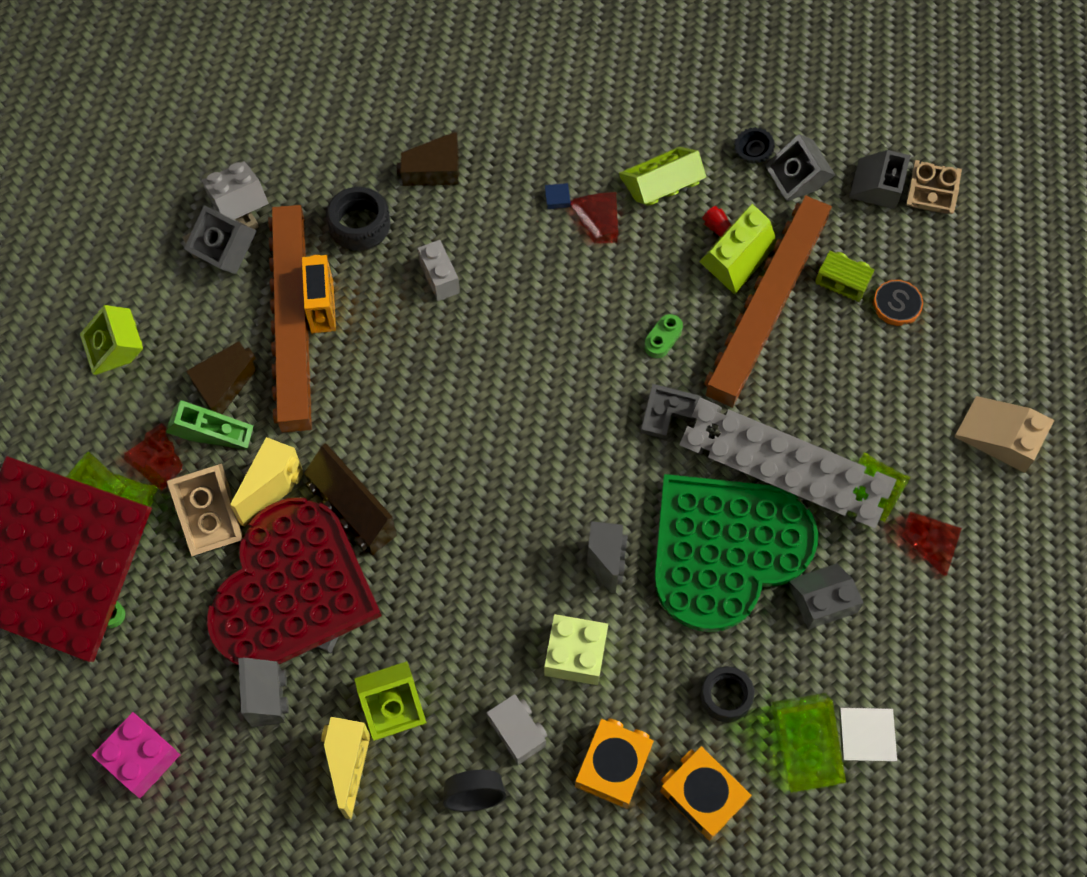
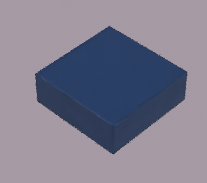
(557, 196)

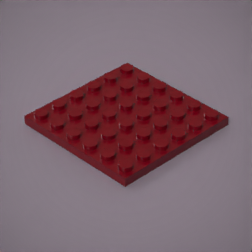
(62, 556)

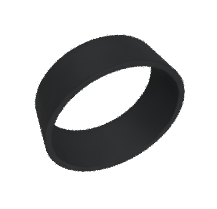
(473, 791)

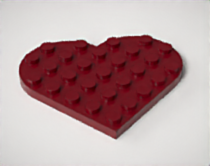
(293, 586)

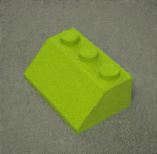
(663, 175)
(741, 249)

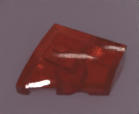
(598, 216)
(155, 457)
(932, 539)

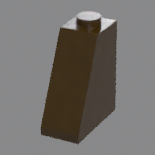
(431, 163)
(223, 376)

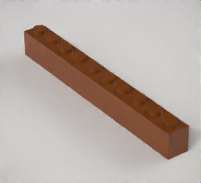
(767, 302)
(290, 321)

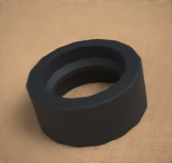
(733, 674)

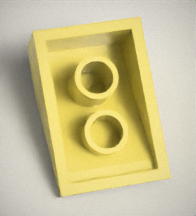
(267, 480)
(346, 751)

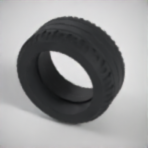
(353, 199)

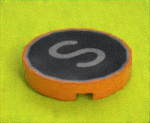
(898, 302)

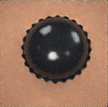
(754, 145)

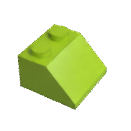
(111, 339)
(390, 701)

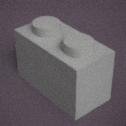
(438, 270)
(517, 729)

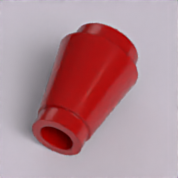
(716, 220)

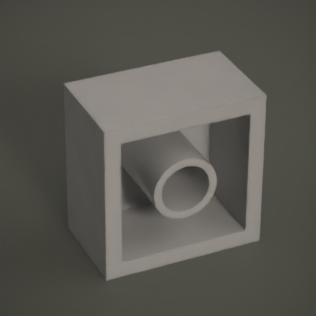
(235, 190)

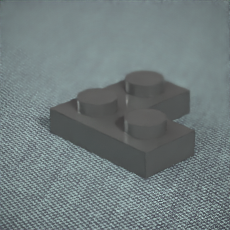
(663, 405)

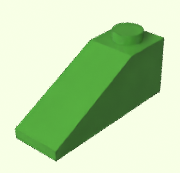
(208, 426)

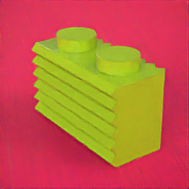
(844, 275)

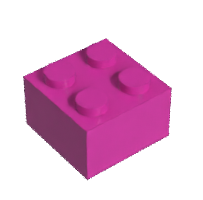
(136, 755)

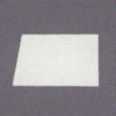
(868, 734)

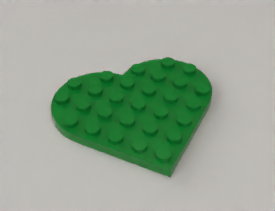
(726, 544)

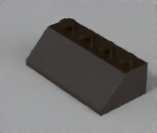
(350, 500)

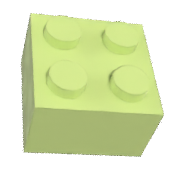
(575, 649)

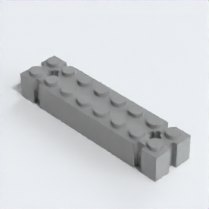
(787, 462)

